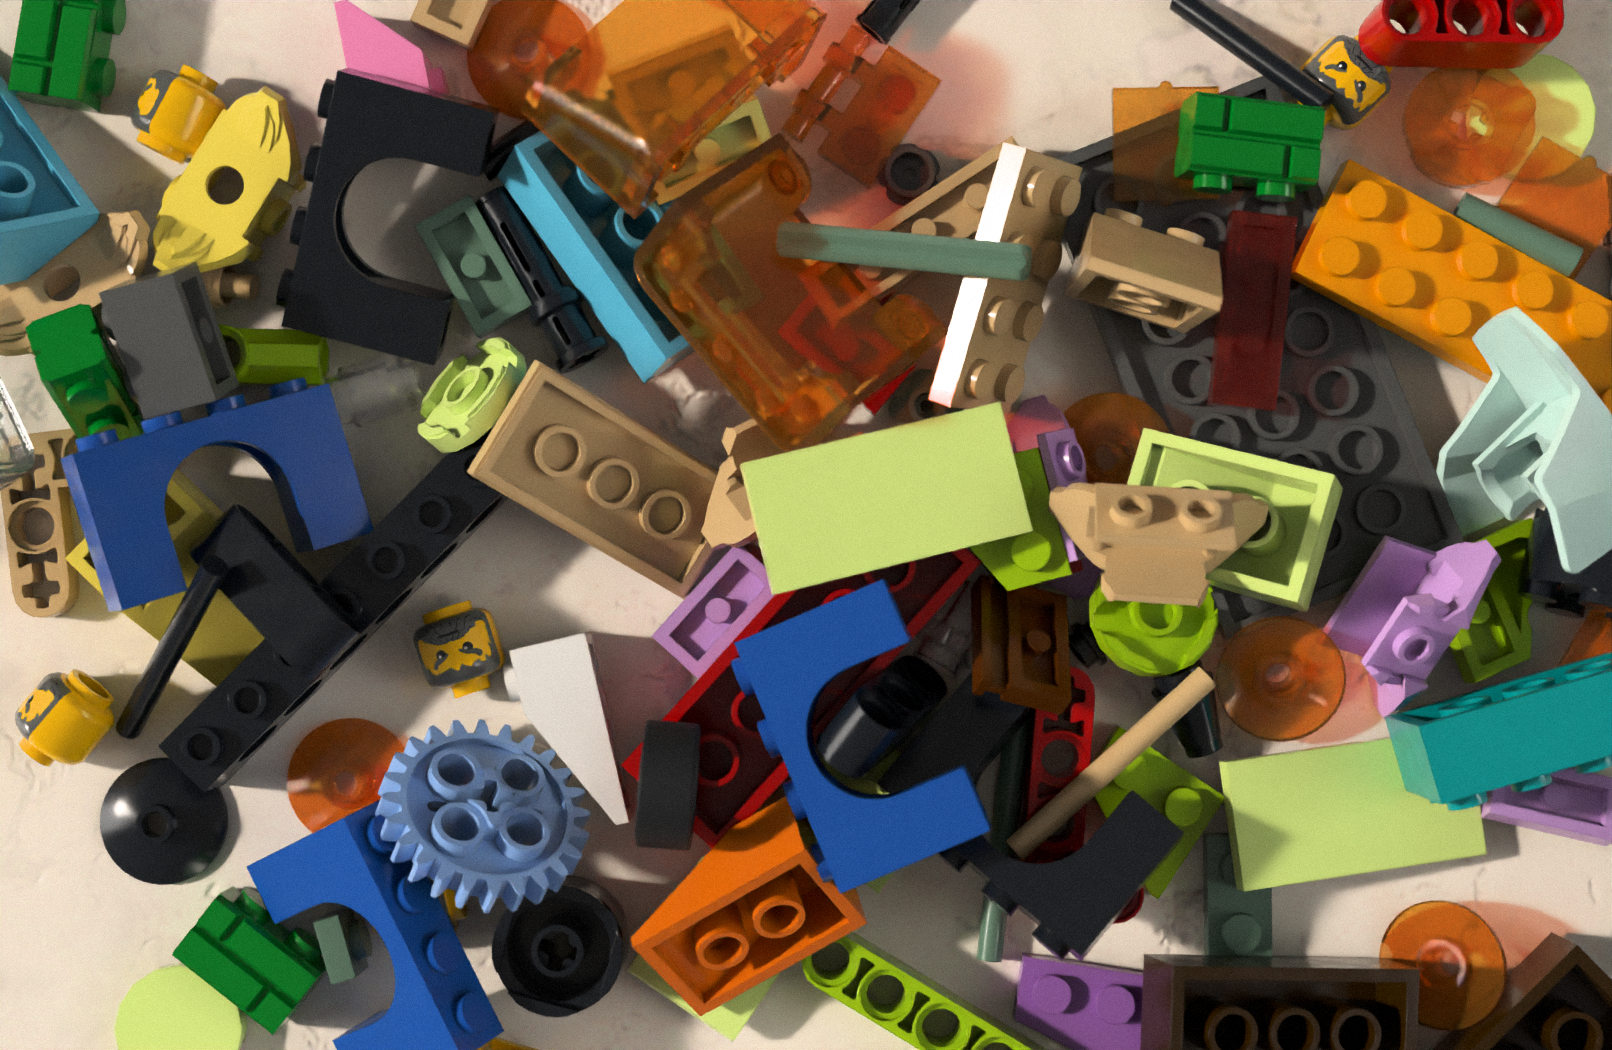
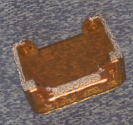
(659, 81)
(781, 333)

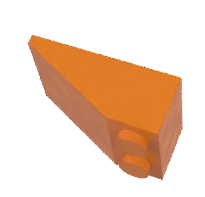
(746, 912)

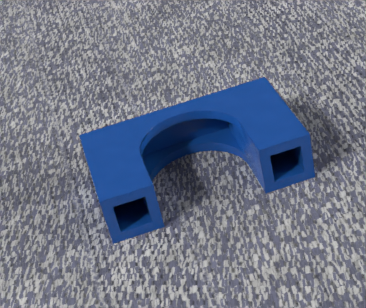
(124, 483)
(855, 831)
(436, 988)

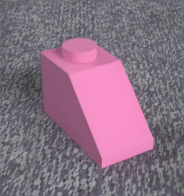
(382, 52)

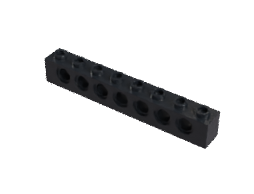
(369, 587)

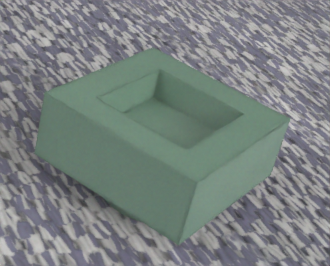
(343, 944)

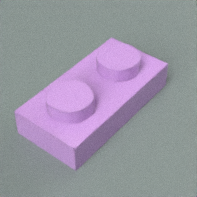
(716, 611)
(1569, 807)

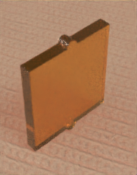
(1146, 144)
(1562, 196)

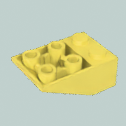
(224, 633)

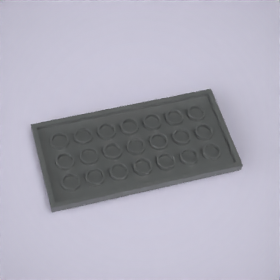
(1335, 393)

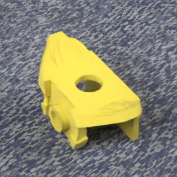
(262, 146)

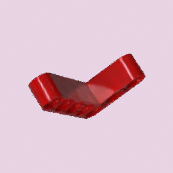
(1436, 42)

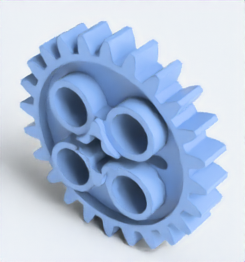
(501, 804)

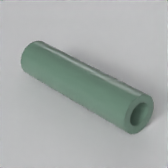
(1520, 234)

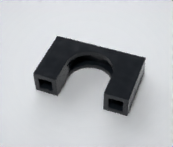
(331, 285)
(1066, 898)

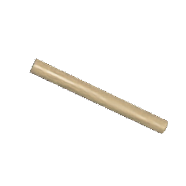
(1111, 763)

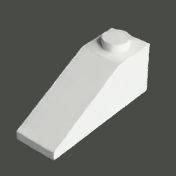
(569, 708)

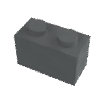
(168, 340)

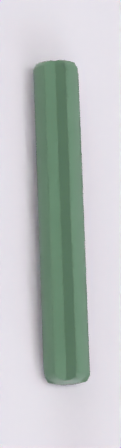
(904, 250)

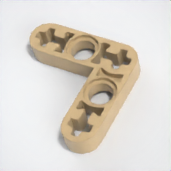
(53, 447)

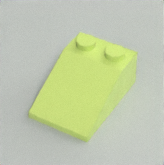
(1285, 553)

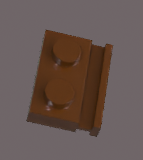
(1020, 645)

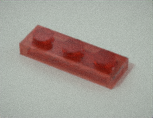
(1252, 311)

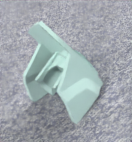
(1532, 439)

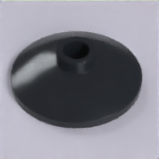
(194, 823)

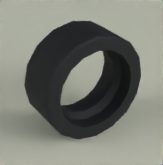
(668, 785)

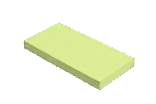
(885, 498)
(1335, 816)

